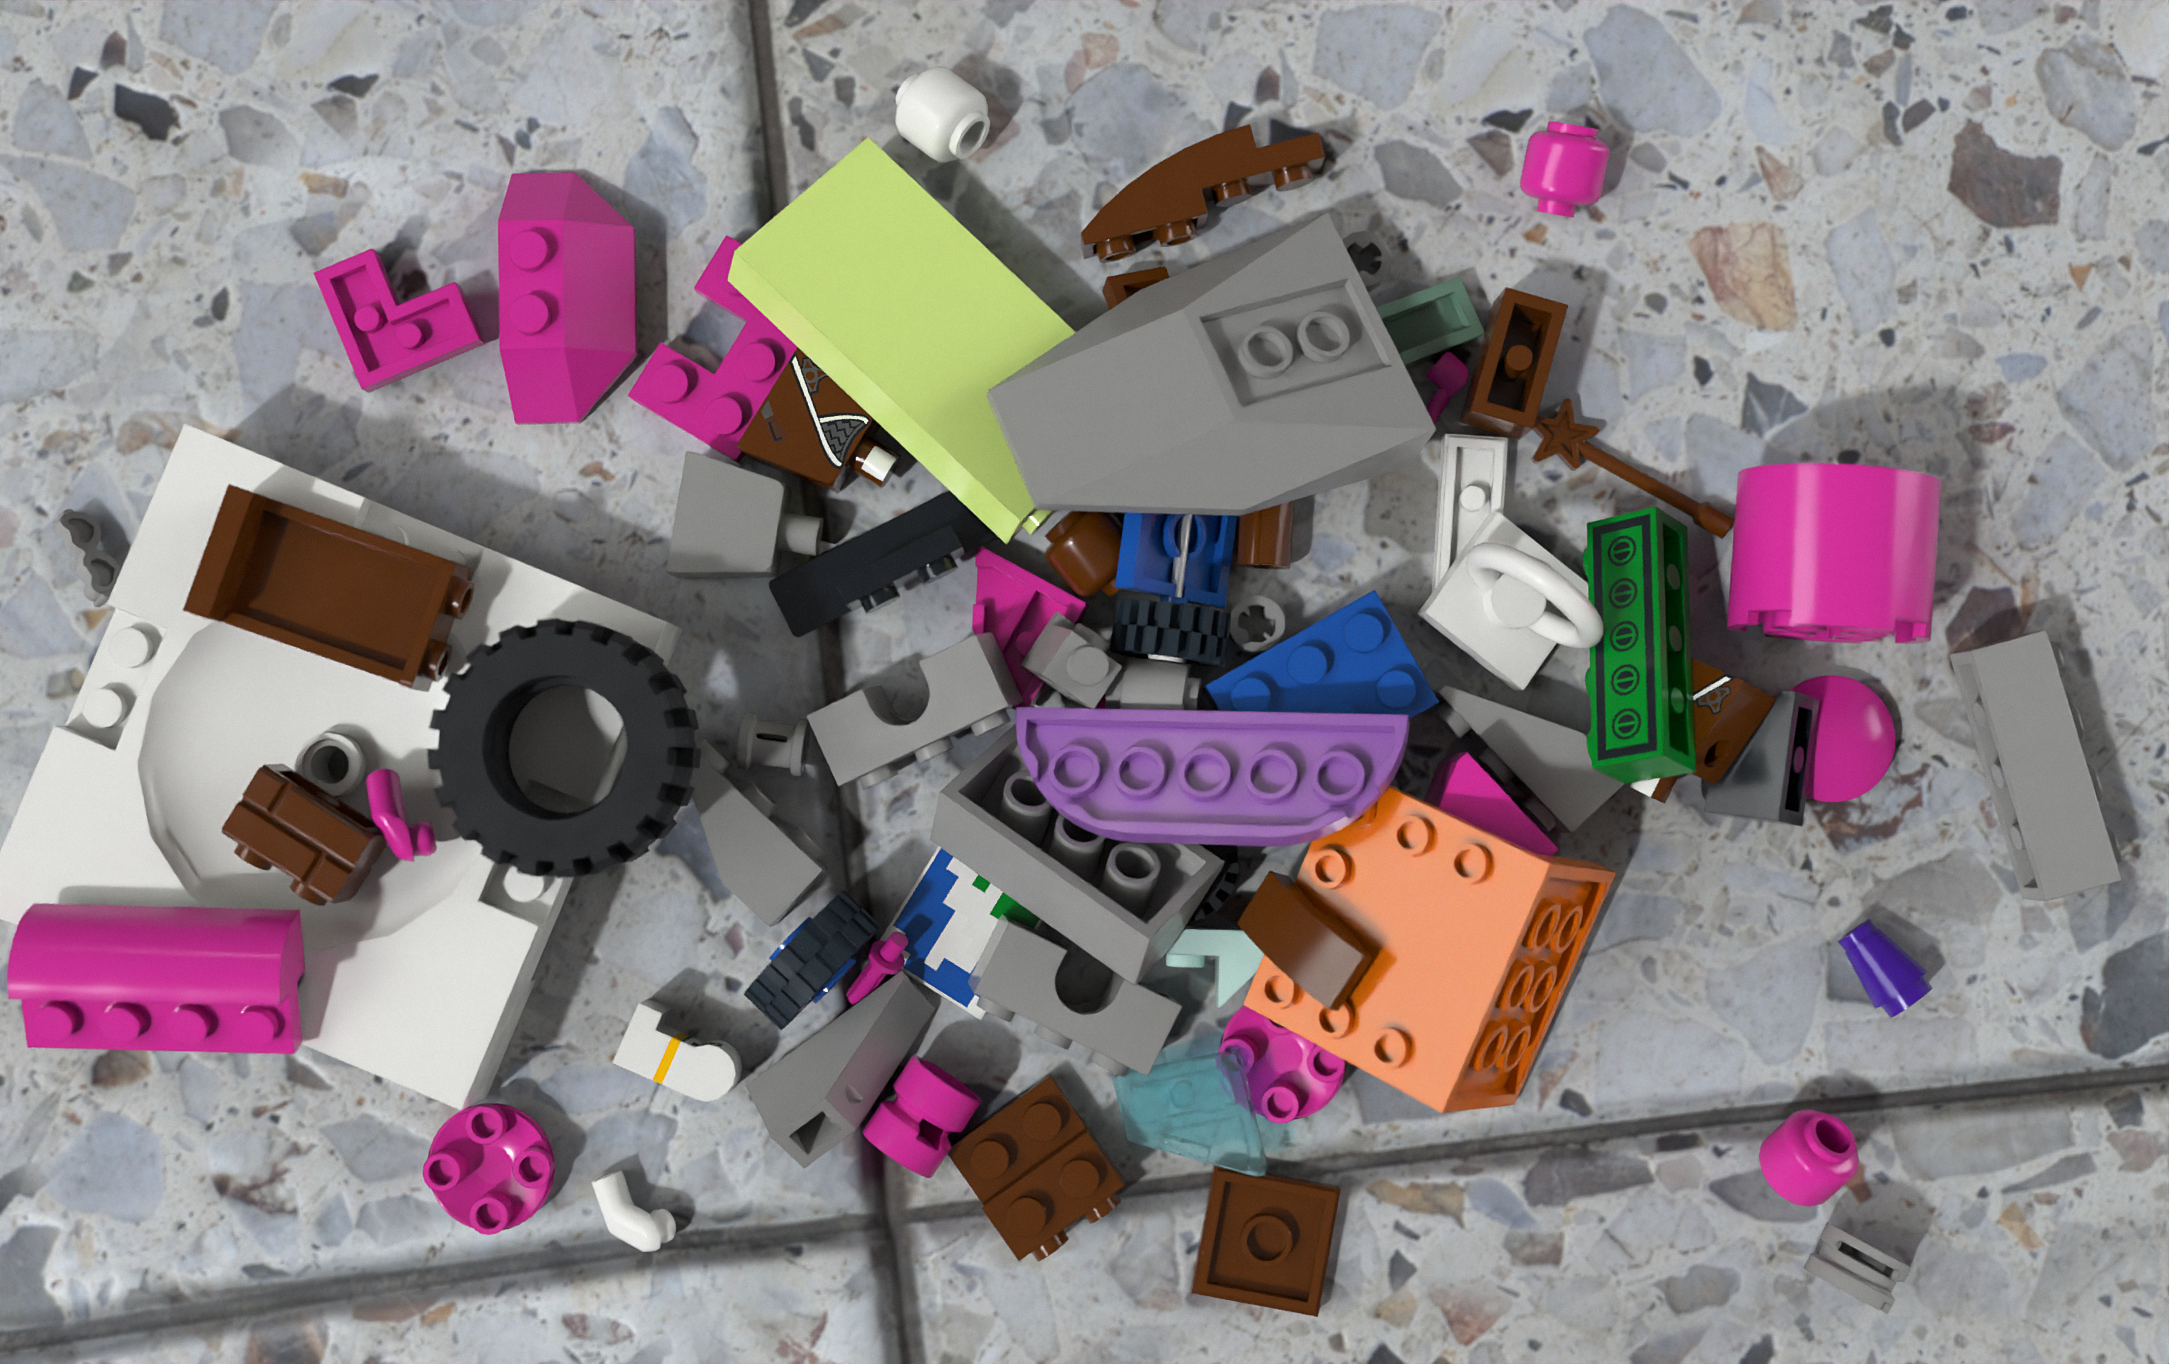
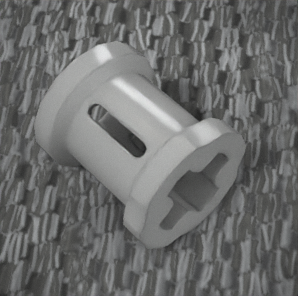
(773, 744)

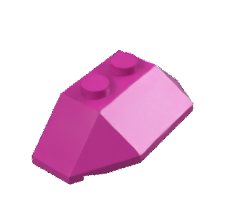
(563, 297)

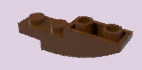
(1172, 195)

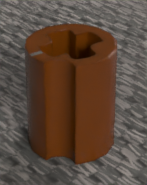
(1266, 538)

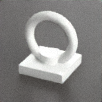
(1511, 603)

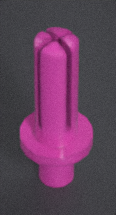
(884, 959)

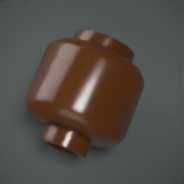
(1086, 551)

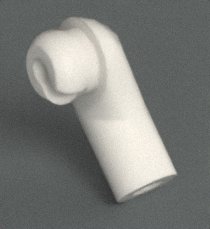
(628, 1221)

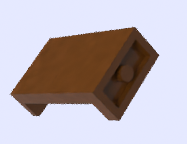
(330, 589)

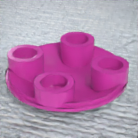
(1850, 740)
(1283, 1070)
(490, 1167)

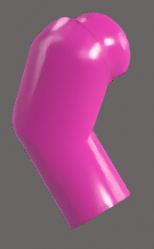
(391, 820)

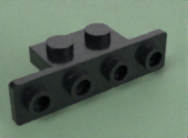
(878, 563)

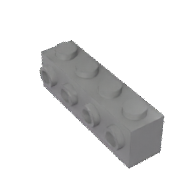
(2037, 766)

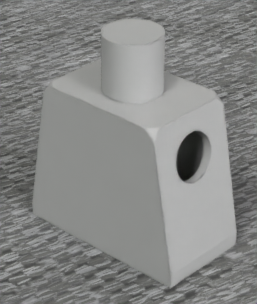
(735, 523)

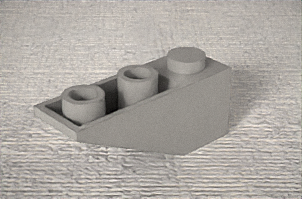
(1537, 755)
(750, 847)
(837, 1074)

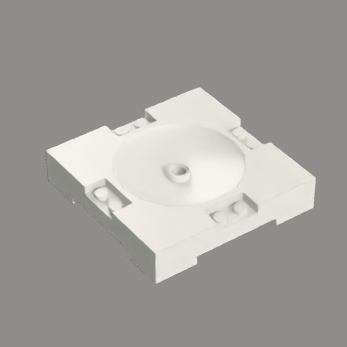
(183, 711)

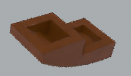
(1303, 943)

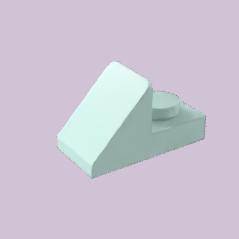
(1234, 951)

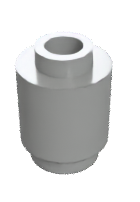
(1154, 686)

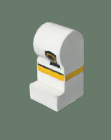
(676, 1059)

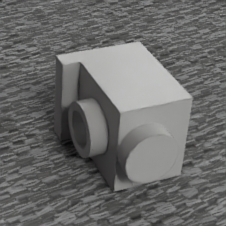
(1072, 661)

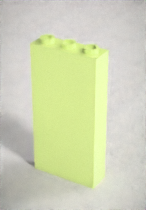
(905, 321)

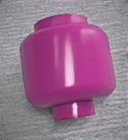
(1564, 168)
(1809, 1157)

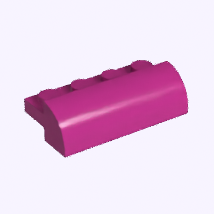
(158, 978)

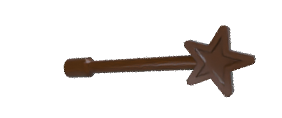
(1568, 441)

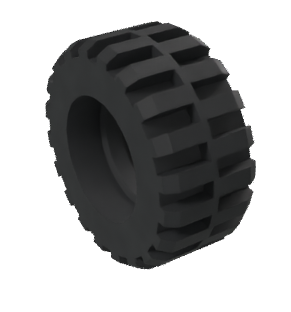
(477, 739)

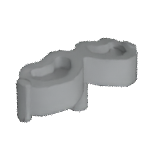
(94, 567)

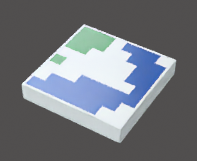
(949, 925)

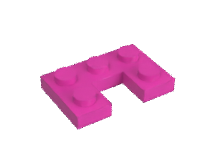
(724, 403)

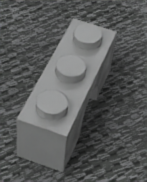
(966, 690)
(1121, 1024)

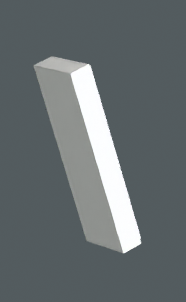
(1468, 490)

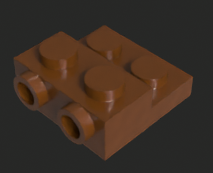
(1037, 1170)

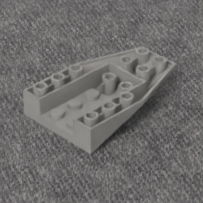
(1219, 390)

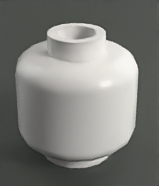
(942, 114)

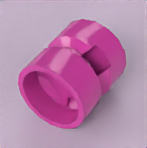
(922, 1116)

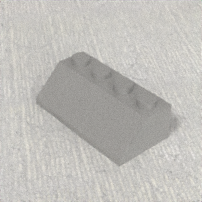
(1100, 892)

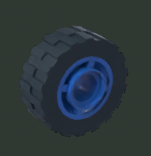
(812, 960)

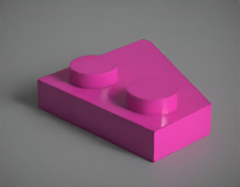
(1016, 611)

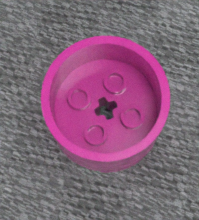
(1834, 552)

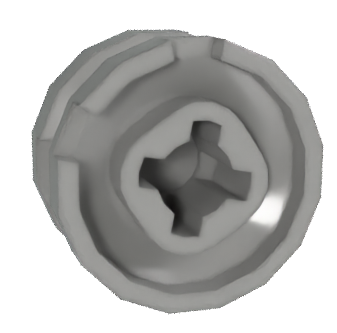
(1855, 1274)

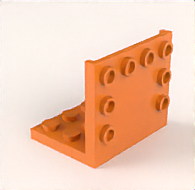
(1463, 949)

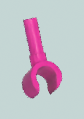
(1449, 376)

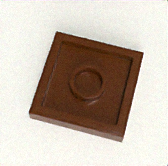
(1265, 1240)

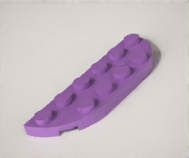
(1210, 771)

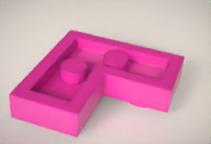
(388, 337)

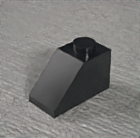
(1773, 767)

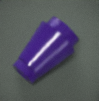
(1884, 969)

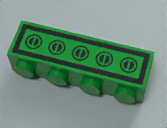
(1644, 660)

